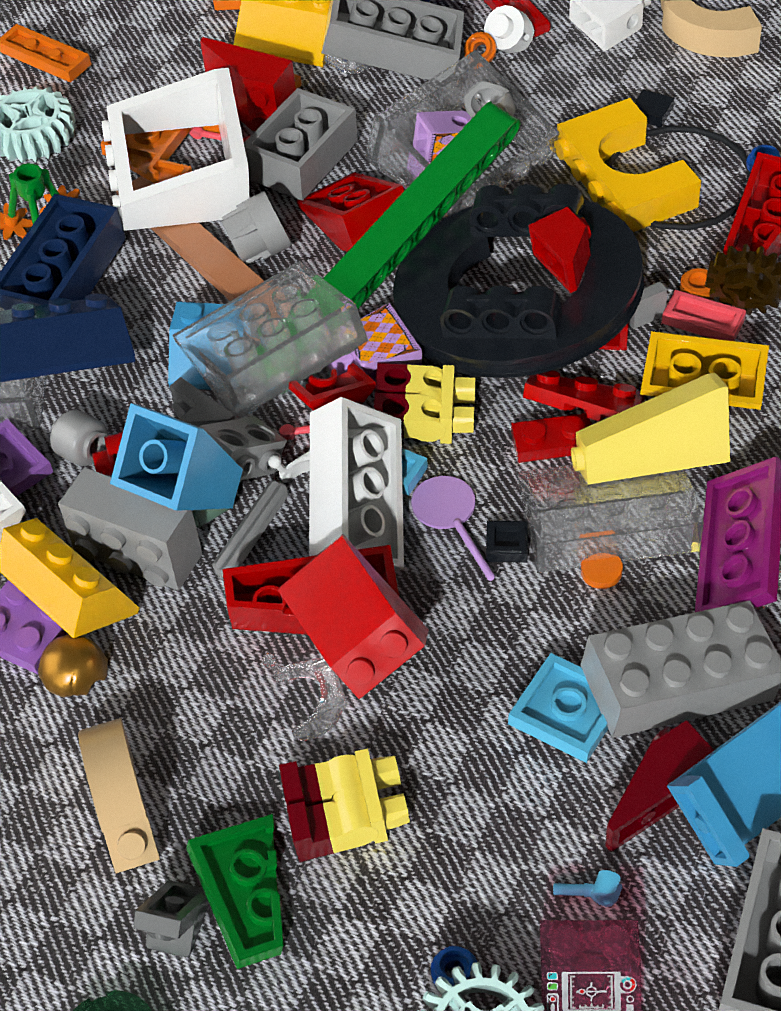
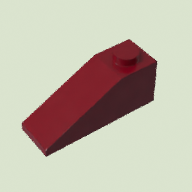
(647, 795)

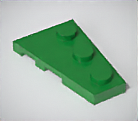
(241, 887)

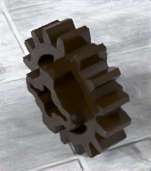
(745, 279)

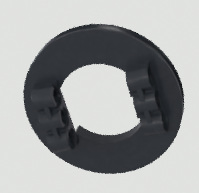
(508, 330)

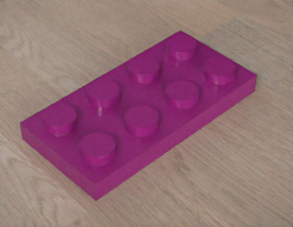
(741, 538)

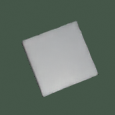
(651, 305)

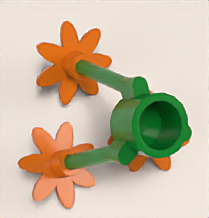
(30, 184)

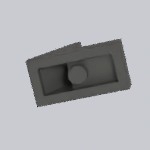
(195, 406)
(172, 918)

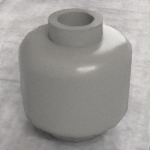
(77, 437)

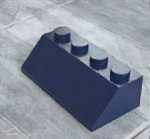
(62, 253)
(62, 337)

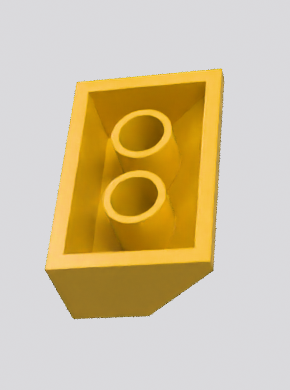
(284, 28)
(683, 358)
(60, 580)

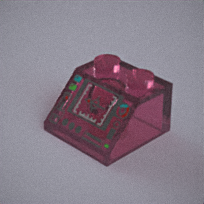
(590, 965)

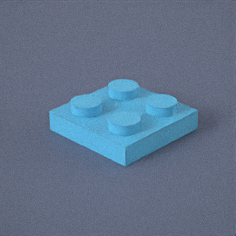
(560, 709)

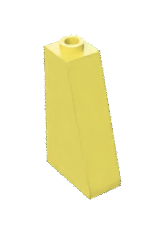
(658, 436)

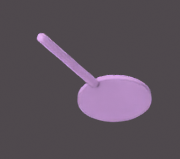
(447, 504)

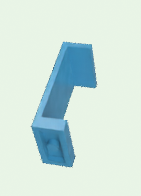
(734, 790)

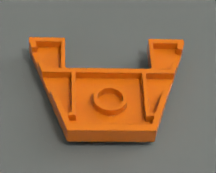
(151, 150)

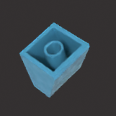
(174, 463)

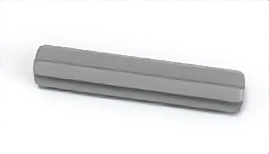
(251, 527)

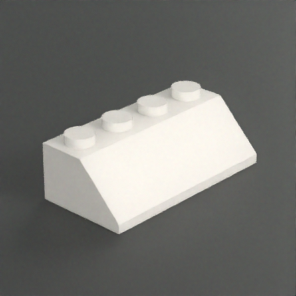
(355, 478)

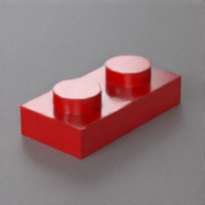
(547, 437)

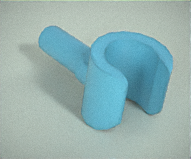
(604, 891)

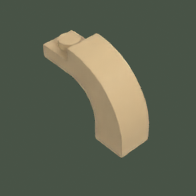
(711, 31)
(117, 795)

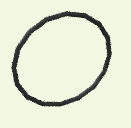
(688, 129)

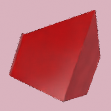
(350, 385)

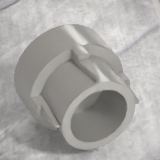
(255, 229)

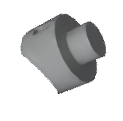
(488, 93)

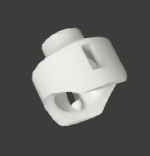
(509, 29)

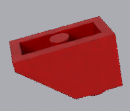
(562, 246)

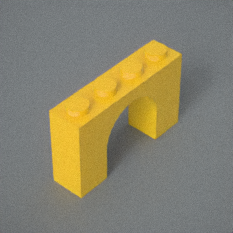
(634, 198)

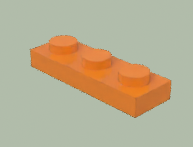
(44, 53)

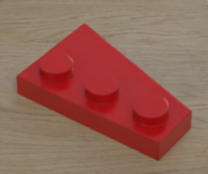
(581, 392)

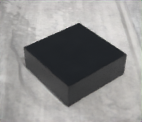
(655, 106)
(507, 541)

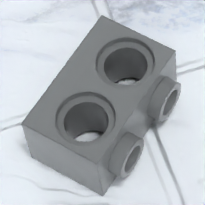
(248, 444)

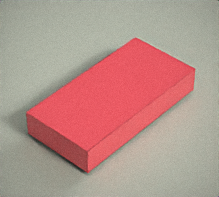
(703, 316)

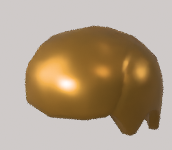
(72, 666)

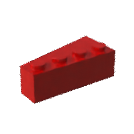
(759, 210)
(254, 594)

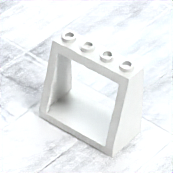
(193, 196)

